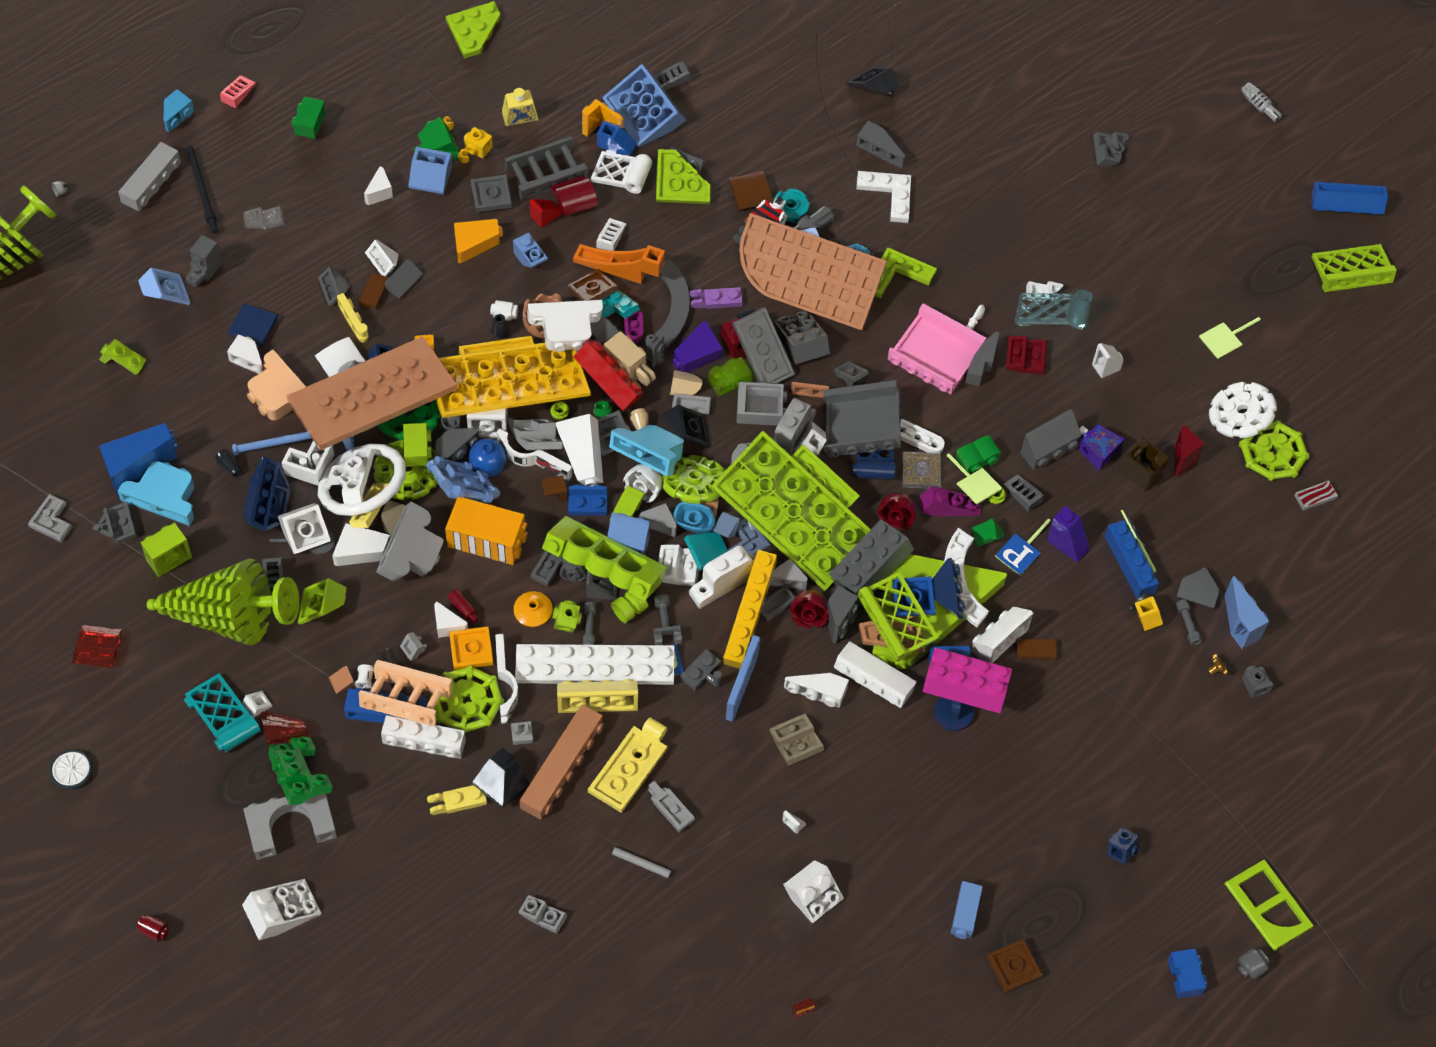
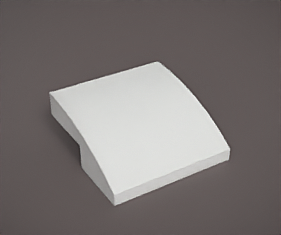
(337, 355)
(680, 564)

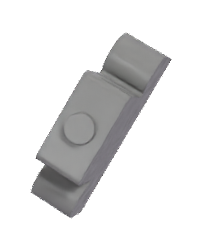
(410, 545)

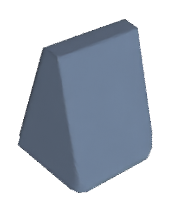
(726, 525)

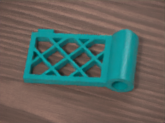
(232, 733)

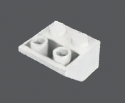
(814, 890)

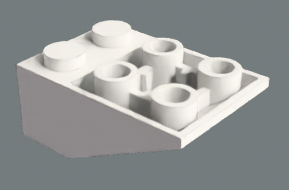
(280, 908)

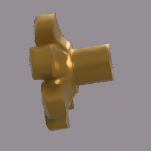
(1218, 666)

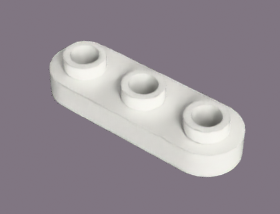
(926, 437)

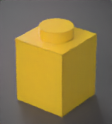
(1148, 613)

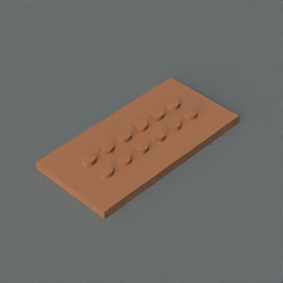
(371, 393)

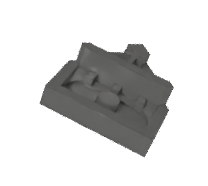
(117, 523)
(1199, 589)

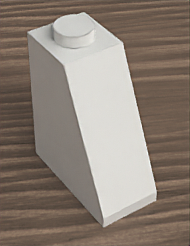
(359, 546)

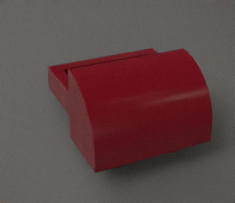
(575, 195)

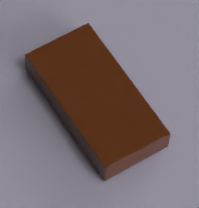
(373, 291)
(1036, 649)

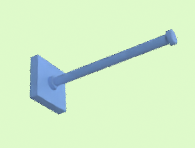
(349, 443)

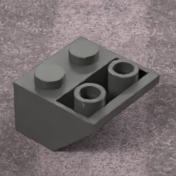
(841, 611)

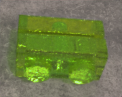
(728, 376)

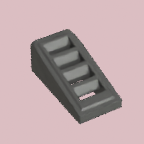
(675, 70)
(1036, 495)
(272, 562)

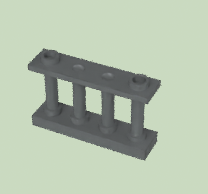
(543, 184)

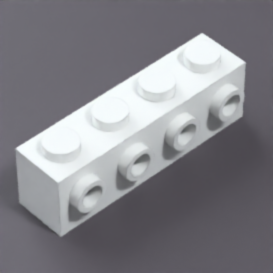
(875, 674)
(423, 737)

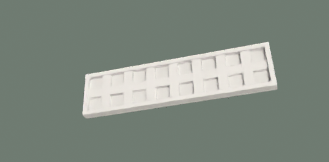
(595, 663)

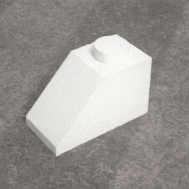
(245, 354)
(1107, 360)

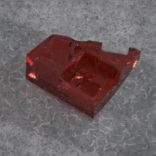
(282, 728)

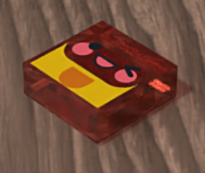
(803, 1007)

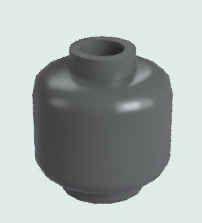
(1253, 963)

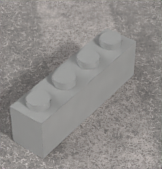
(149, 176)

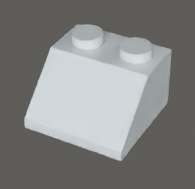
(304, 528)

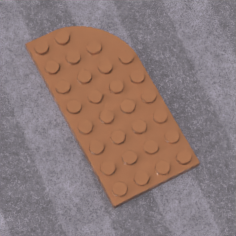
(810, 271)

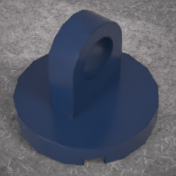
(953, 714)

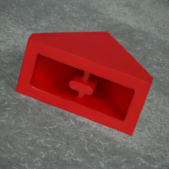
(543, 211)

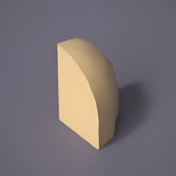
(685, 383)

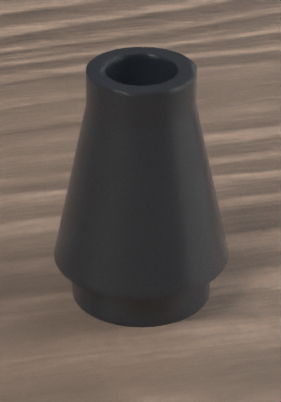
(500, 327)
(228, 462)

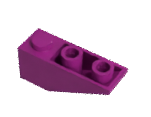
(944, 502)

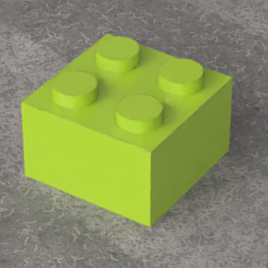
(166, 549)

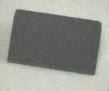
(403, 279)

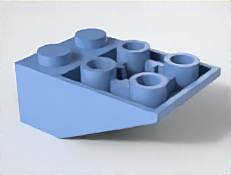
(1244, 616)

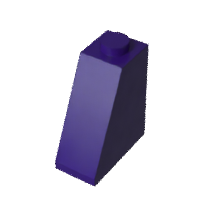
(697, 349)
(1068, 534)

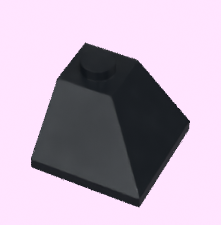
(876, 80)
(686, 425)
(501, 778)

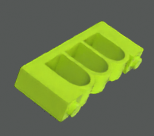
(641, 573)

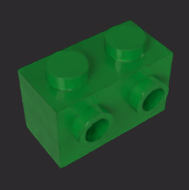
(309, 117)

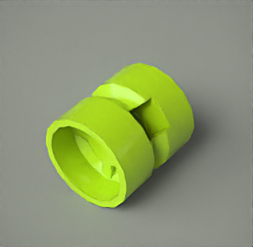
(627, 606)

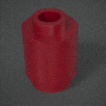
(152, 927)

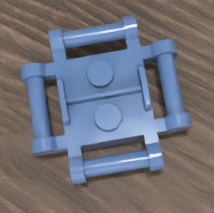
(460, 481)

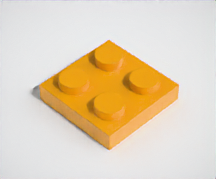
(471, 648)

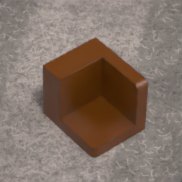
(554, 486)

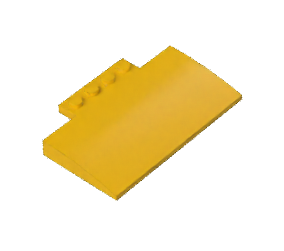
(510, 376)

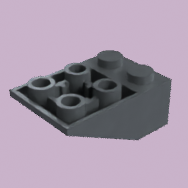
(802, 337)

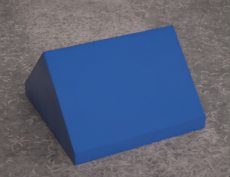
(923, 592)

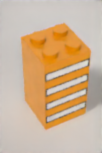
(486, 530)

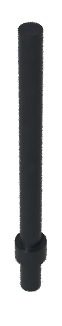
(210, 215)

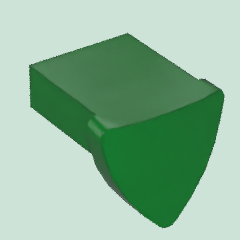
(987, 532)

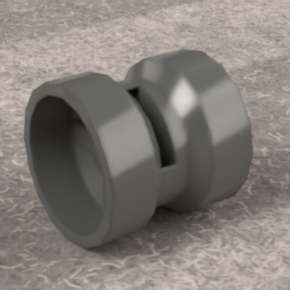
(450, 423)

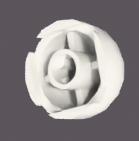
(645, 480)

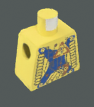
(519, 107)

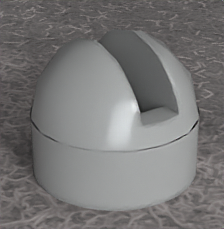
(58, 188)

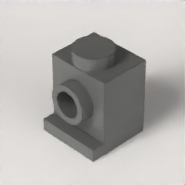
(1255, 686)

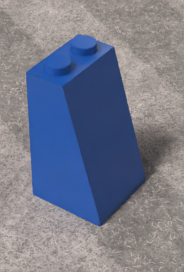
(131, 455)

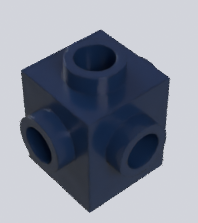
(1123, 845)

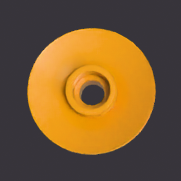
(533, 616)

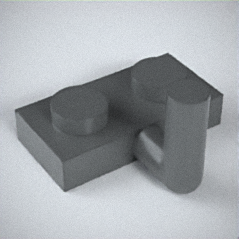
(702, 670)

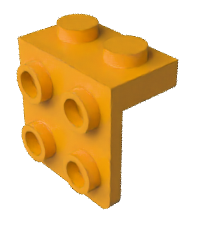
(595, 115)

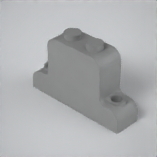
(793, 424)

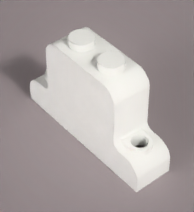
(565, 323)
(723, 576)

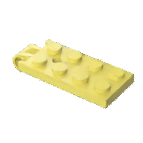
(626, 773)

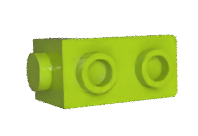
(123, 356)

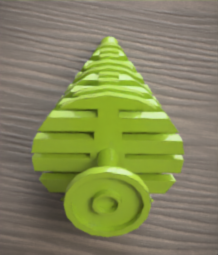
(12, 230)
(232, 602)

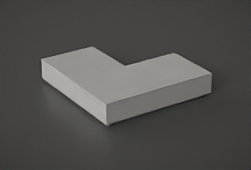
(47, 520)

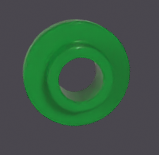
(602, 409)

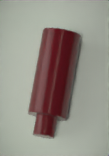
(463, 605)

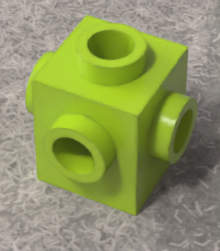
(566, 616)

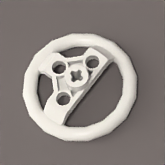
(355, 473)

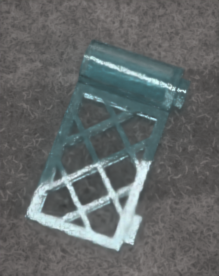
(1076, 310)

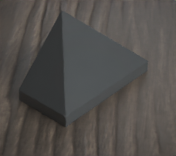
(332, 285)

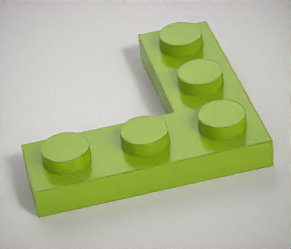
(906, 266)

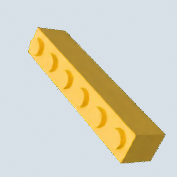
(750, 608)

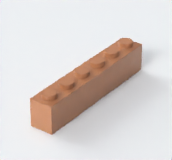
(561, 762)

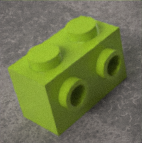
(416, 444)

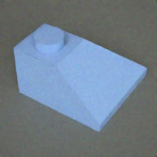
(164, 286)

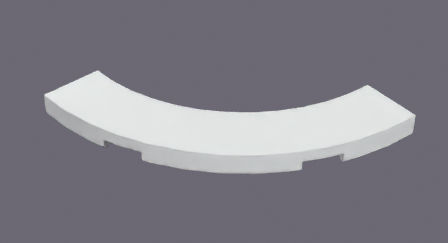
(957, 550)

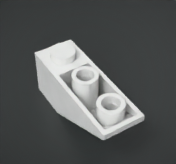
(822, 687)

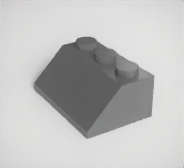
(1051, 440)

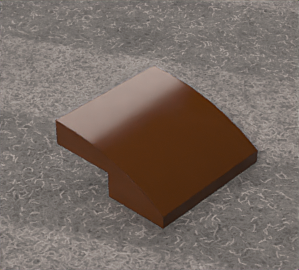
(750, 190)

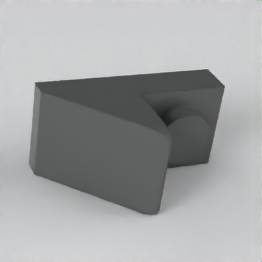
(852, 374)

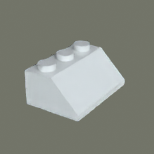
(1002, 634)

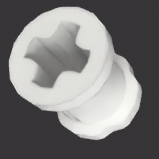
(365, 677)

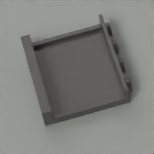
(863, 418)

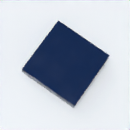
(253, 324)

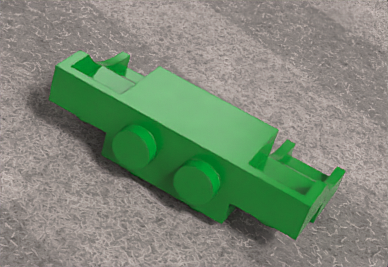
(293, 771)

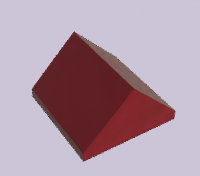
(1187, 450)

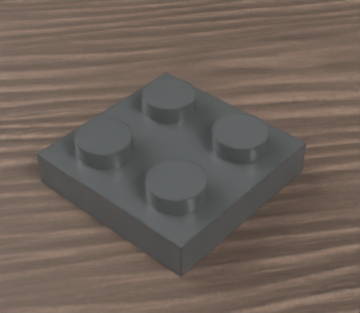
(491, 193)

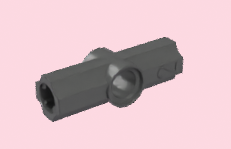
(816, 220)

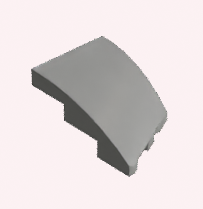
(535, 433)

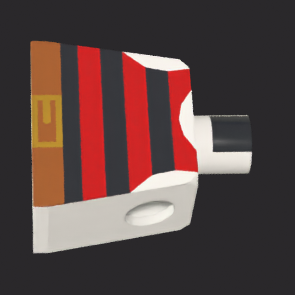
(771, 211)

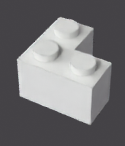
(307, 465)

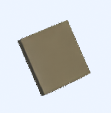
(796, 739)

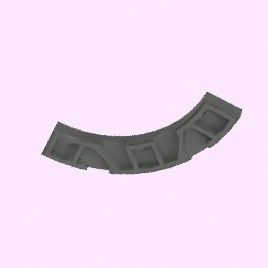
(679, 303)

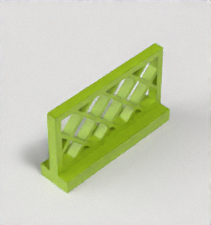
(1356, 277)
(881, 620)

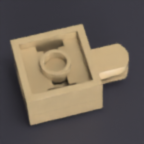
(630, 358)

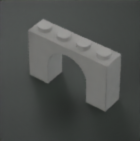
(262, 817)

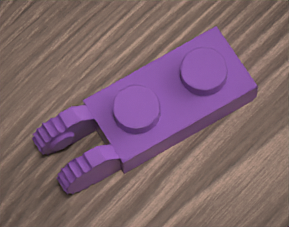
(716, 298)

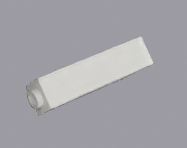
(582, 446)

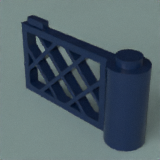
(874, 466)

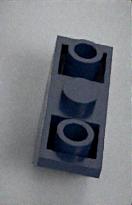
(948, 588)

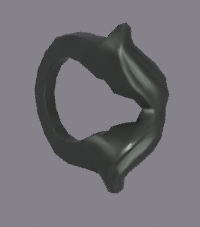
(1145, 596)

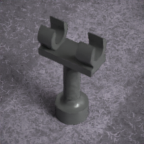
(662, 601)

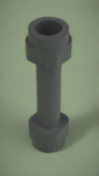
(589, 611)
(1194, 636)

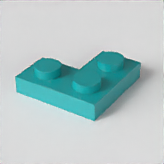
(619, 303)

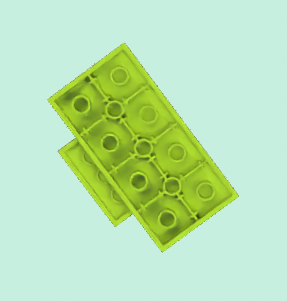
(794, 505)

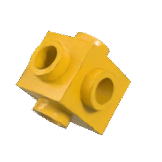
(478, 142)

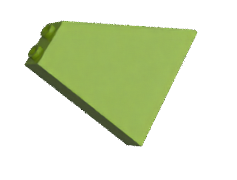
(980, 583)

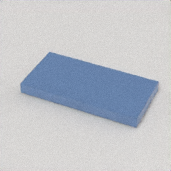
(742, 678)

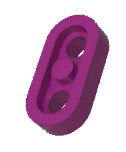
(634, 326)

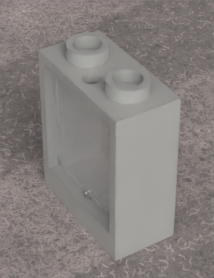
(763, 403)

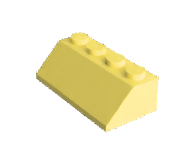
(598, 696)

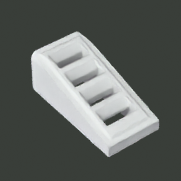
(610, 245)

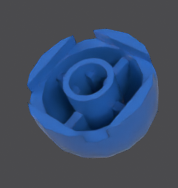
(488, 456)

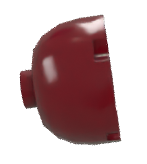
(897, 511)
(809, 609)

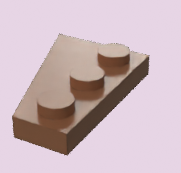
(871, 636)

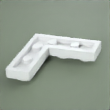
(887, 182)

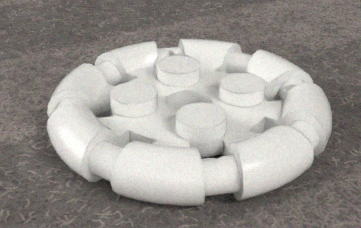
(1240, 401)

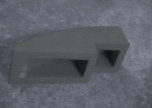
(982, 360)

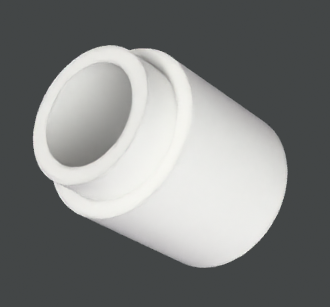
(508, 309)

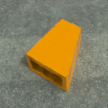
(476, 237)

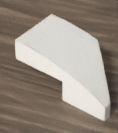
(1050, 287)

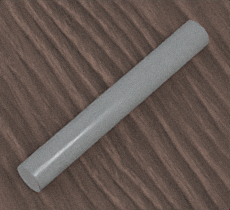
(641, 862)

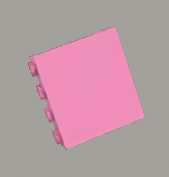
(936, 349)

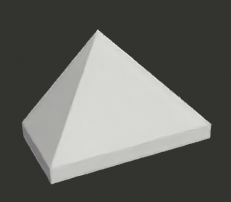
(382, 257)

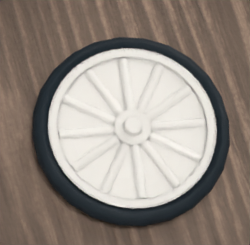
(71, 769)

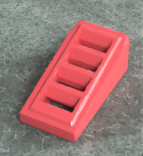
(234, 101)

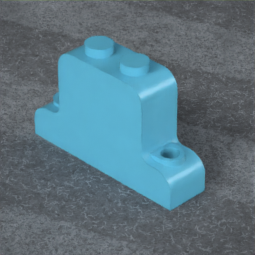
(649, 447)
(162, 491)

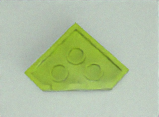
(473, 27)
(679, 180)

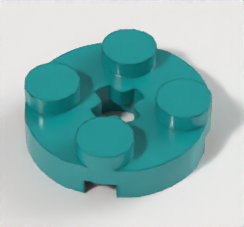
(801, 204)

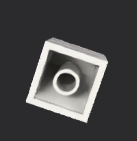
(488, 422)

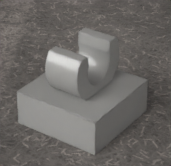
(412, 646)
(521, 733)

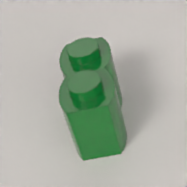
(978, 454)

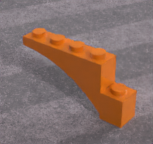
(624, 264)

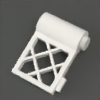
(635, 172)

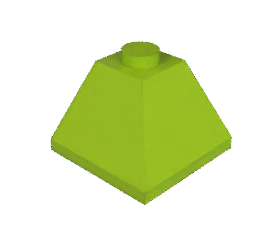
(321, 599)

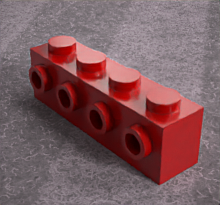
(608, 374)

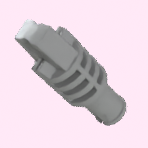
(1260, 101)

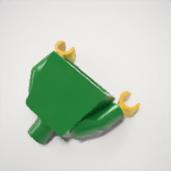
(437, 137)

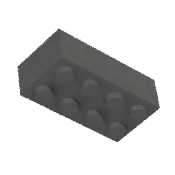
(872, 559)

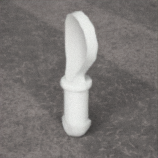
(978, 315)

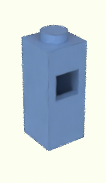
(966, 910)

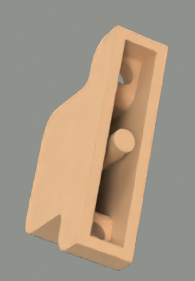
(272, 386)

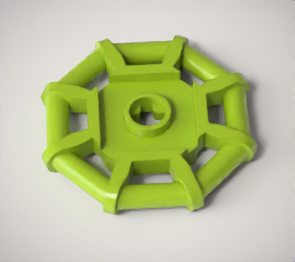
(1284, 452)
(471, 709)

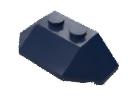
(266, 495)

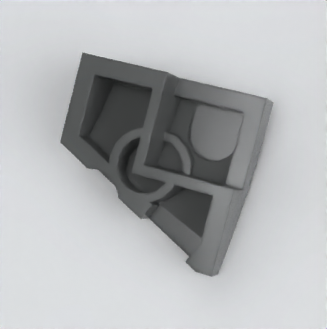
(1109, 147)

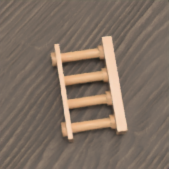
(409, 678)

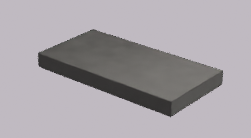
(763, 347)

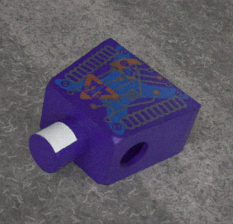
(1099, 445)

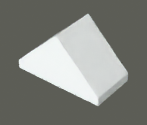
(378, 189)
(447, 621)

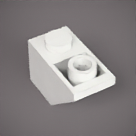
(812, 438)

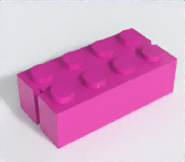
(967, 680)

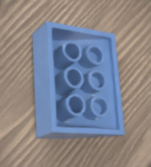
(644, 107)

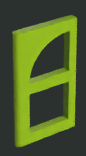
(1274, 935)

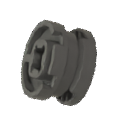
(572, 572)

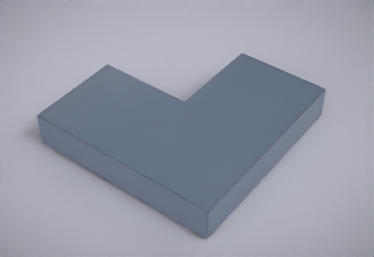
(751, 540)

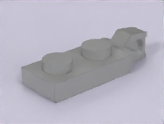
(670, 807)

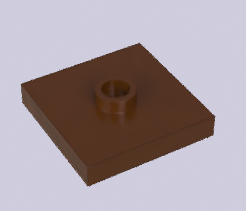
(593, 286)
(1014, 966)

